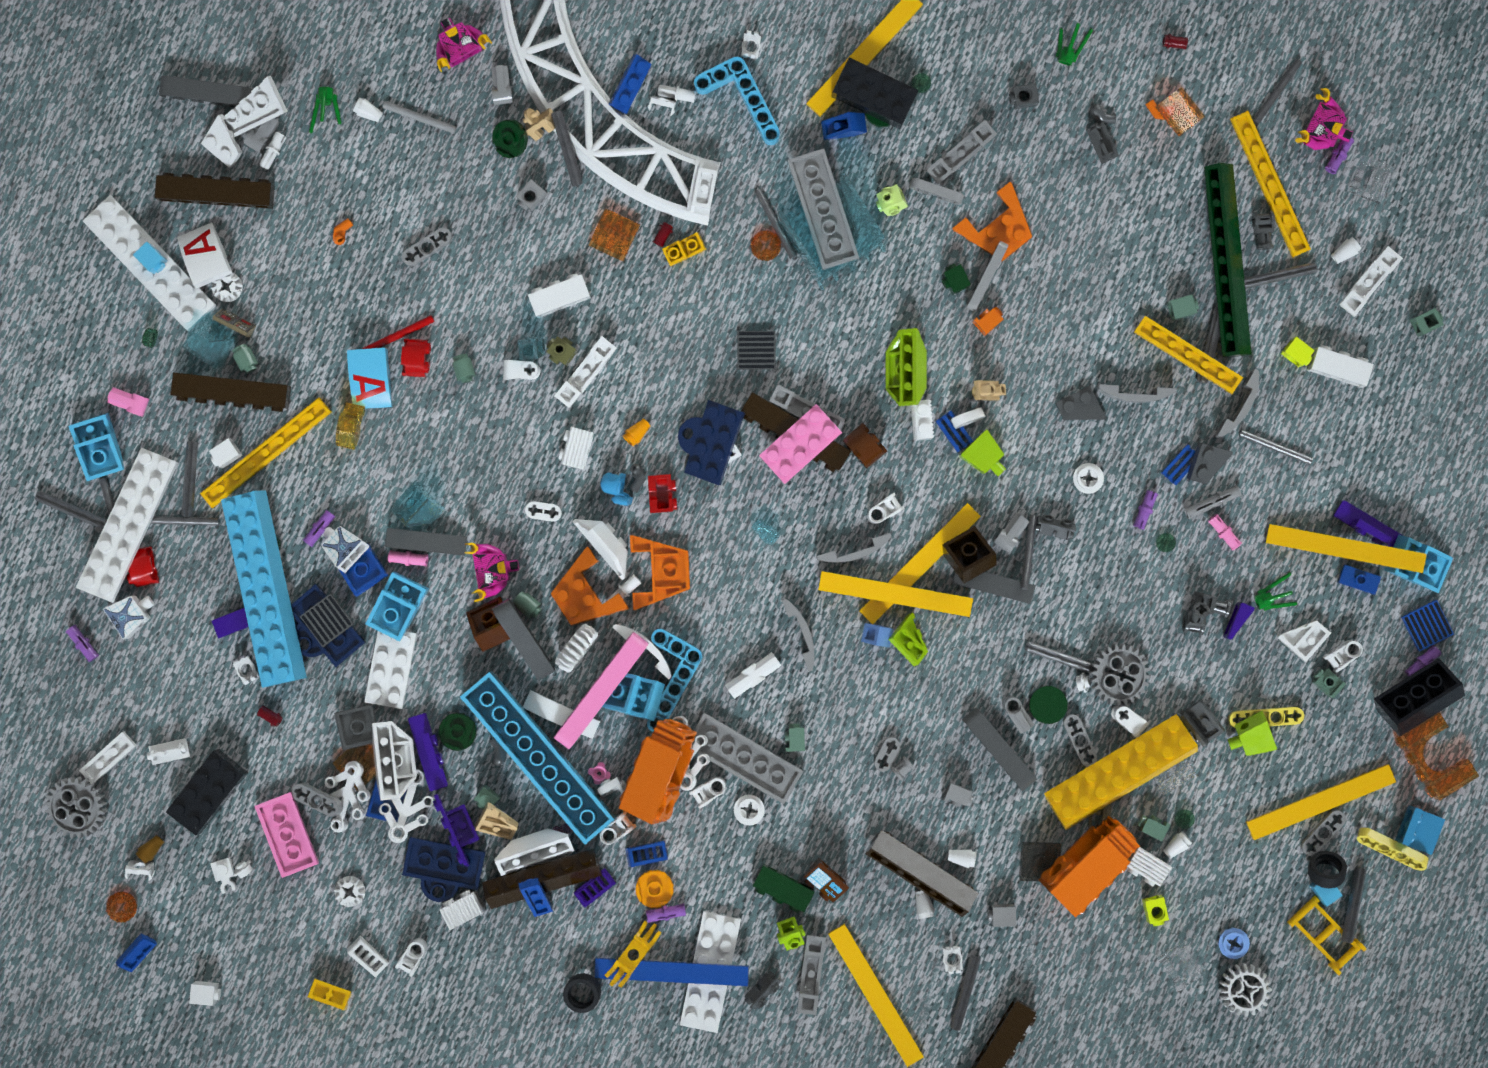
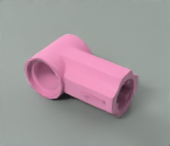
(131, 402)

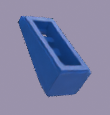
(630, 859)

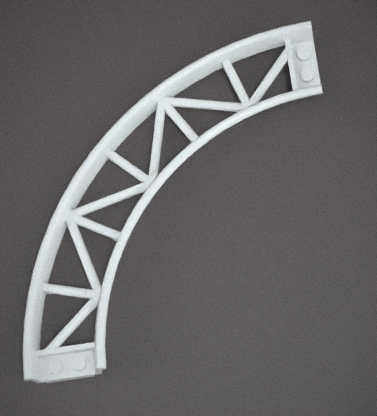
(705, 171)

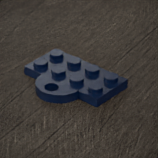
(711, 441)
(338, 649)
(438, 866)

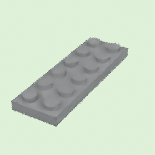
(823, 209)
(747, 759)

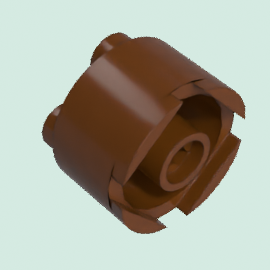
(864, 445)

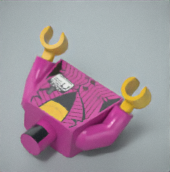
(458, 43)
(1325, 125)
(491, 569)

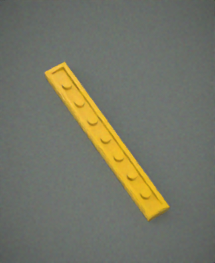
(867, 50)
(1270, 184)
(266, 452)
(1346, 548)
(923, 559)
(895, 594)
(1320, 802)
(875, 995)

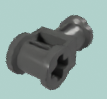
(1263, 227)
(1212, 602)
(1196, 620)

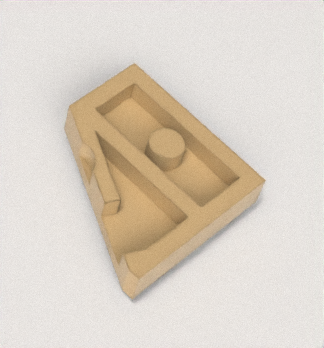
(496, 822)

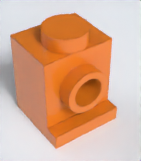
(988, 320)

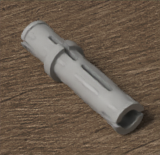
(1232, 493)

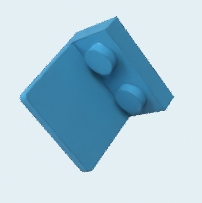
(1420, 830)

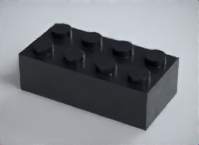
(874, 93)
(1419, 697)
(206, 792)

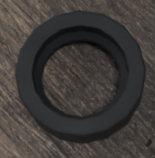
(1332, 859)
(578, 1006)

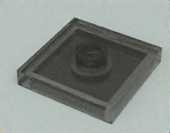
(1037, 858)

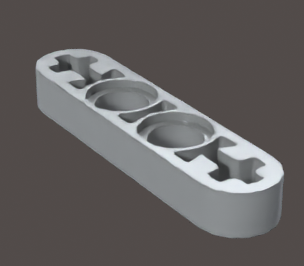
(987, 276)

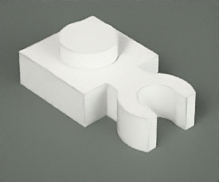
(223, 871)

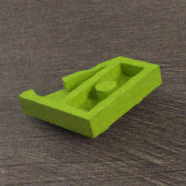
(909, 640)

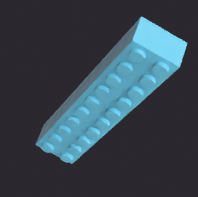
(263, 588)
(538, 757)

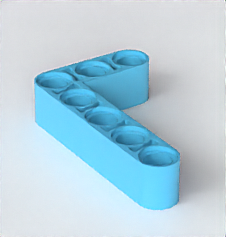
(746, 93)
(676, 679)

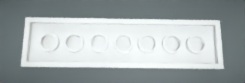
(171, 285)
(127, 525)

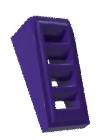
(1238, 618)
(580, 896)

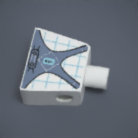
(343, 547)
(129, 615)

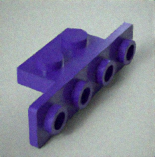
(1366, 525)
(428, 753)
(460, 827)

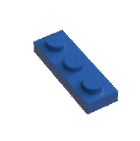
(630, 84)
(535, 897)

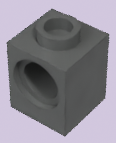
(1031, 92)

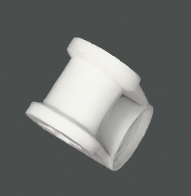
(518, 370)
(886, 509)
(1340, 657)
(1131, 721)
(707, 791)
(618, 828)
(411, 959)

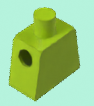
(984, 454)
(1253, 735)

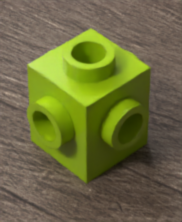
(790, 933)

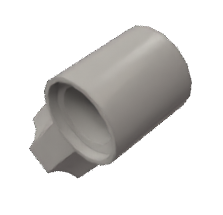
(501, 85)
(260, 136)
(1009, 535)
(1018, 715)

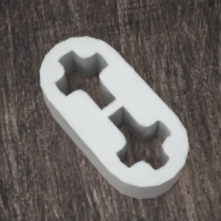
(968, 417)
(542, 516)

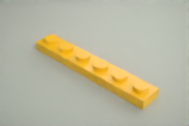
(1188, 355)

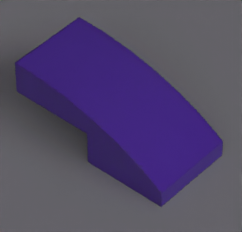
(230, 623)

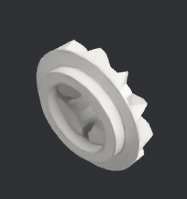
(235, 288)
(1094, 471)
(754, 817)
(358, 890)

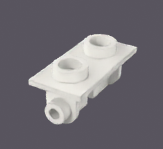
(168, 751)

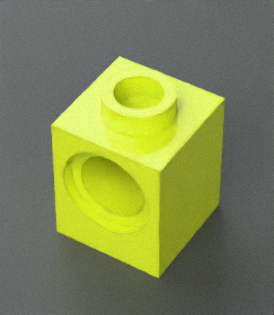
(1298, 352)
(1149, 904)

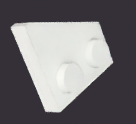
(222, 142)

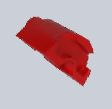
(414, 357)
(661, 493)
(143, 570)

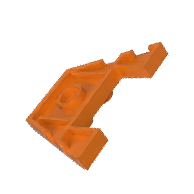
(1008, 227)
(668, 568)
(577, 596)

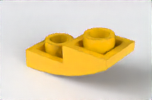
(684, 249)

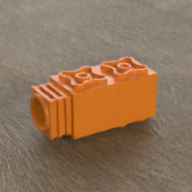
(658, 772)
(1090, 865)

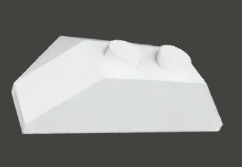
(606, 543)
(393, 760)
(533, 851)

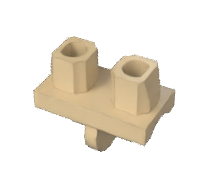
(535, 121)
(988, 390)

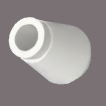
(367, 110)
(1346, 250)
(1177, 845)
(963, 857)
(923, 905)

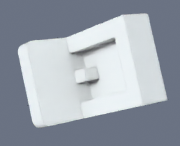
(609, 786)

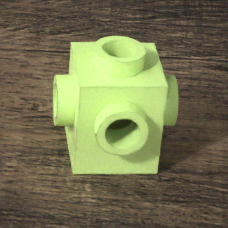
(891, 200)

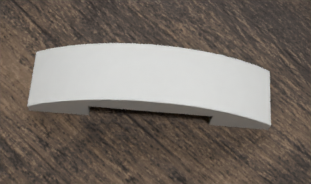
(1370, 280)
(586, 372)
(662, 665)
(555, 711)

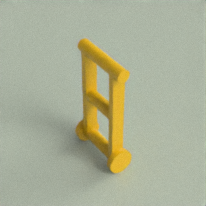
(1334, 965)

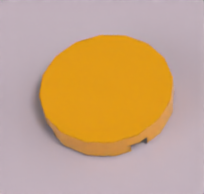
(660, 888)

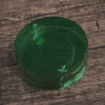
(921, 82)
(149, 337)
(1165, 542)
(1184, 819)

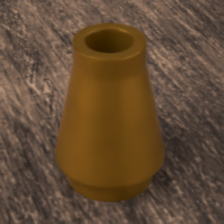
(149, 849)

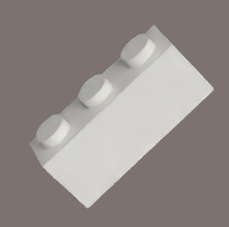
(559, 295)
(1340, 366)

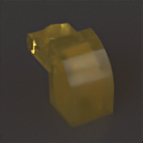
(349, 426)

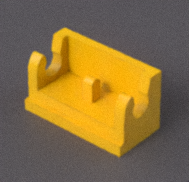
(329, 994)

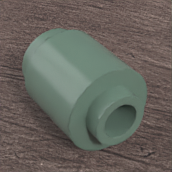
(245, 358)
(463, 368)
(527, 605)

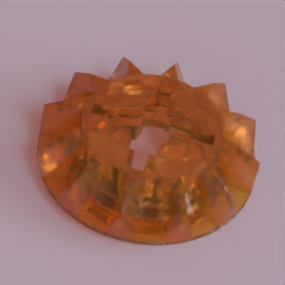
(766, 254)
(130, 907)

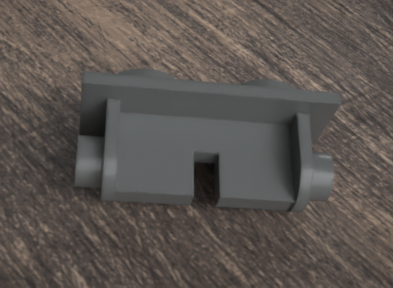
(1102, 142)
(1064, 528)
(758, 997)

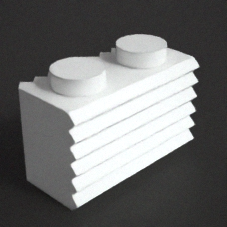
(922, 420)
(577, 448)
(1148, 866)
(462, 909)

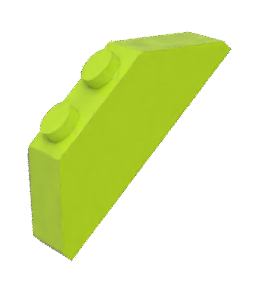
(906, 367)

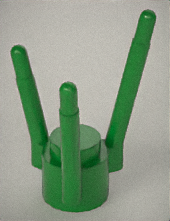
(1066, 55)
(324, 97)
(1266, 600)

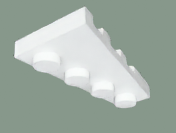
(256, 109)

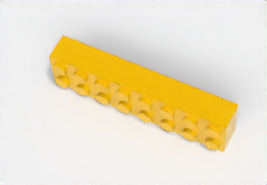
(1121, 772)

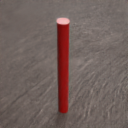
(401, 333)

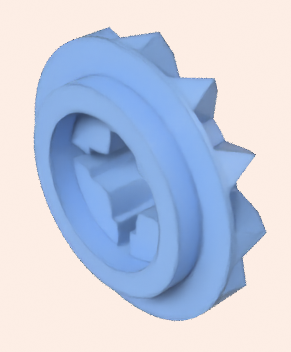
(1242, 940)

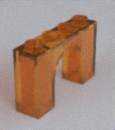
(1438, 783)

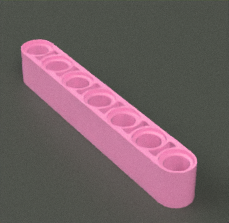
(601, 690)

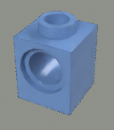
(877, 635)

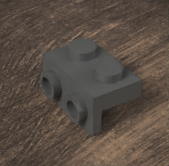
(1202, 723)

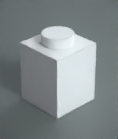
(225, 453)
(204, 993)

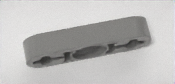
(932, 189)
(436, 234)
(1078, 725)
(308, 800)
(1328, 818)

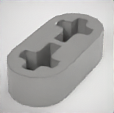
(891, 756)

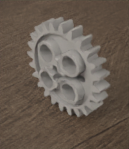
(1125, 658)
(75, 807)

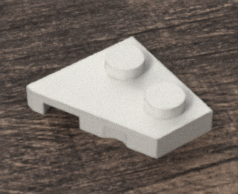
(1305, 639)

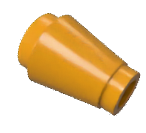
(636, 432)

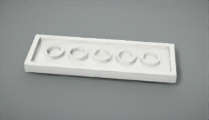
(714, 946)

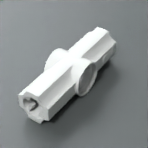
(753, 675)

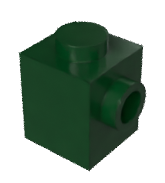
(955, 279)

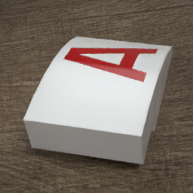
(204, 255)

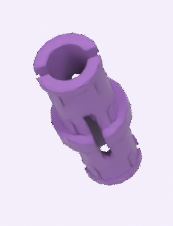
(1339, 155)
(1145, 509)
(327, 518)
(82, 643)
(1421, 661)
(666, 913)

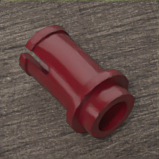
(1174, 42)
(662, 235)
(270, 716)

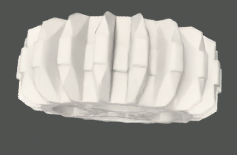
(576, 648)
(1237, 991)

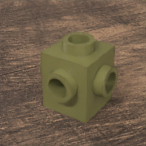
(566, 355)

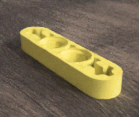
(1267, 712)
(1392, 849)

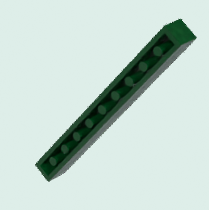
(1227, 260)

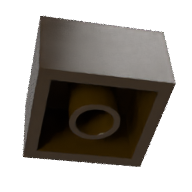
(969, 554)

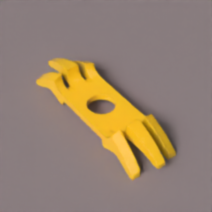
(627, 965)

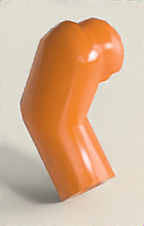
(1155, 113)
(339, 231)

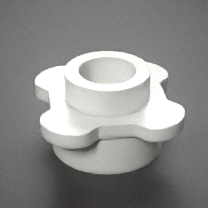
(1083, 682)
(243, 869)

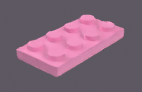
(800, 444)
(286, 834)

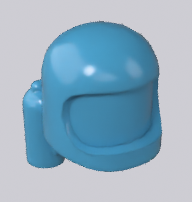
(614, 485)

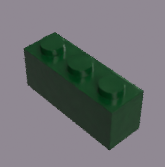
(783, 888)

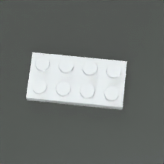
(390, 670)

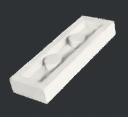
(108, 757)

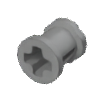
(902, 768)

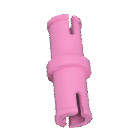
(1224, 532)
(408, 558)

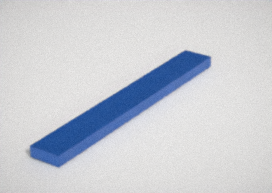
(679, 972)

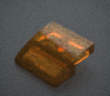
(1180, 111)
(614, 234)
(364, 756)

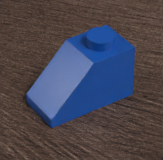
(844, 125)

